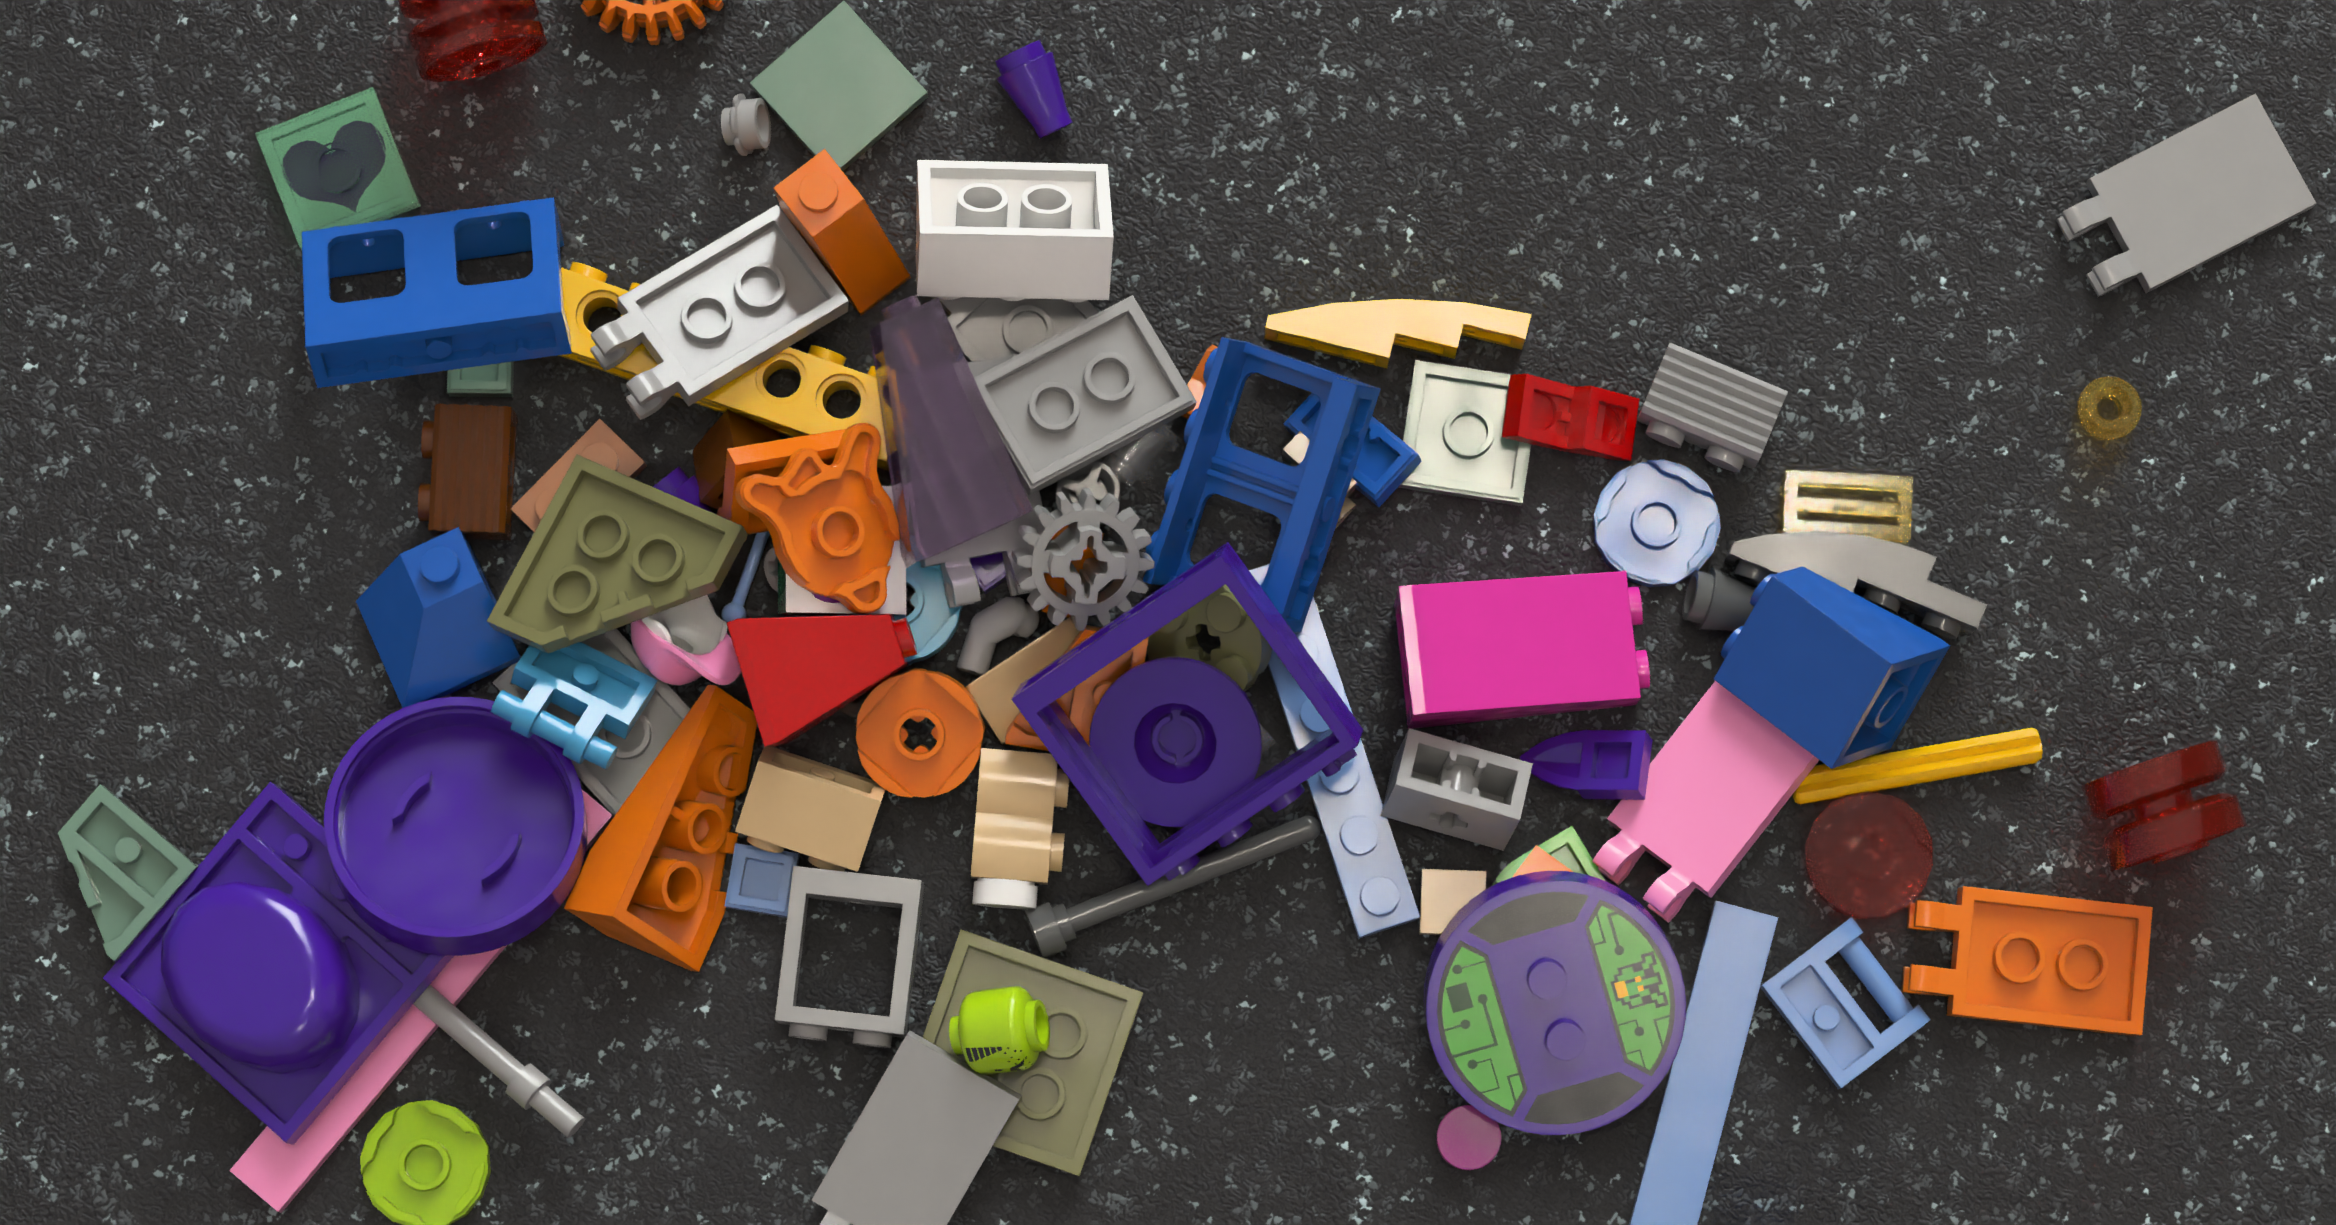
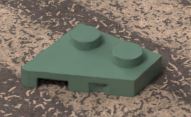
(121, 867)

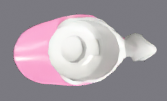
(686, 644)

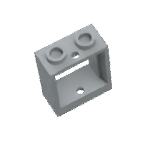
(858, 889)

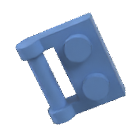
(1829, 1017)

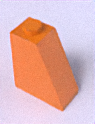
(841, 231)

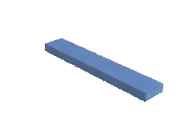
(1704, 1067)

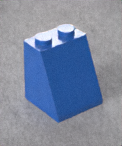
(1828, 666)

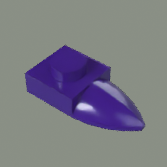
(1595, 763)

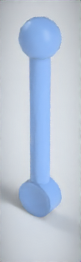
(735, 609)

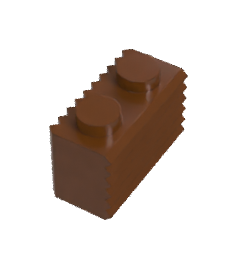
(470, 471)

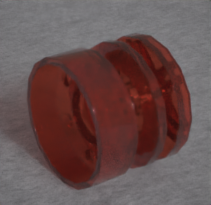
(472, 36)

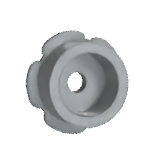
(746, 124)

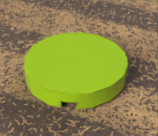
(425, 1164)

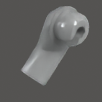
(991, 626)

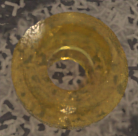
(2122, 394)

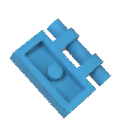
(584, 683)

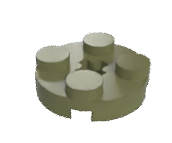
(1242, 648)

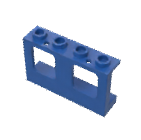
(435, 318)
(1301, 496)

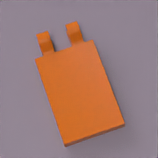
(2038, 960)

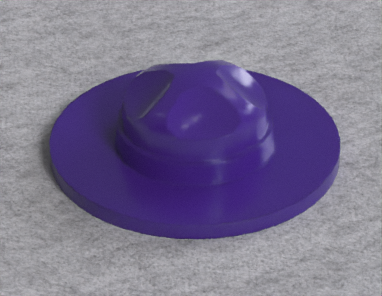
(1176, 738)

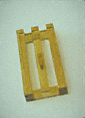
(1902, 509)

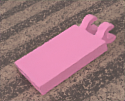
(1705, 800)

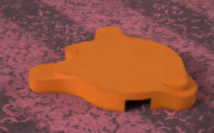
(830, 521)

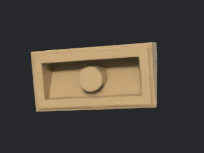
(997, 686)

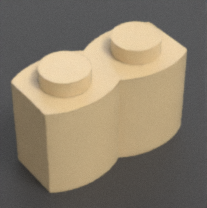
(1017, 815)

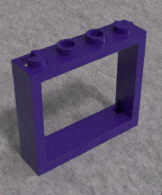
(1230, 818)

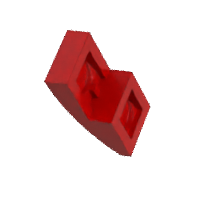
(1570, 417)

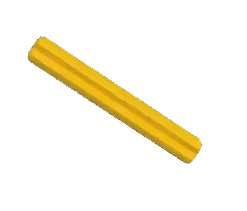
(1921, 765)

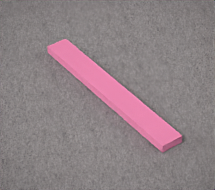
(280, 1169)

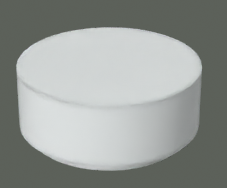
(1005, 893)

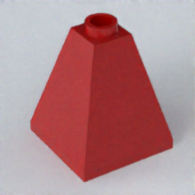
(814, 666)

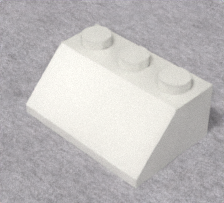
(1013, 230)

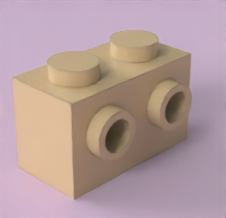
(809, 810)

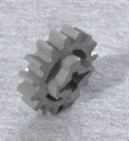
(1056, 556)

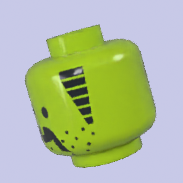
(1000, 1030)

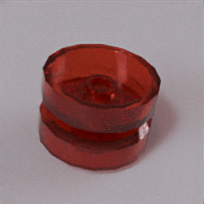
(2164, 808)

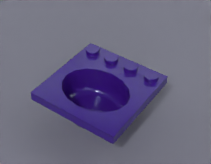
(271, 969)

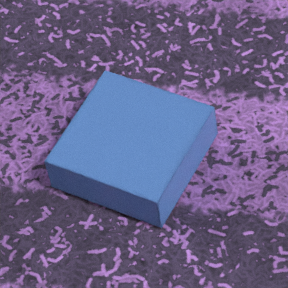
(760, 880)

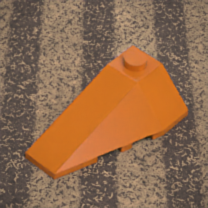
(664, 852)

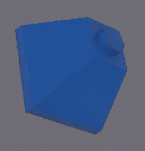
(432, 620)

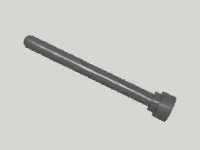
(1057, 924)

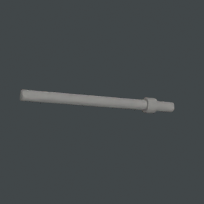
(524, 1083)

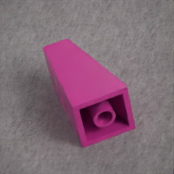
(1519, 647)

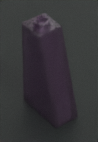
(940, 440)

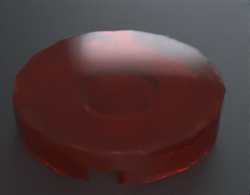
(1868, 855)

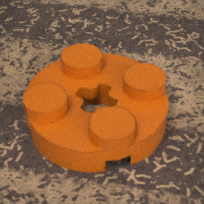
(922, 770)

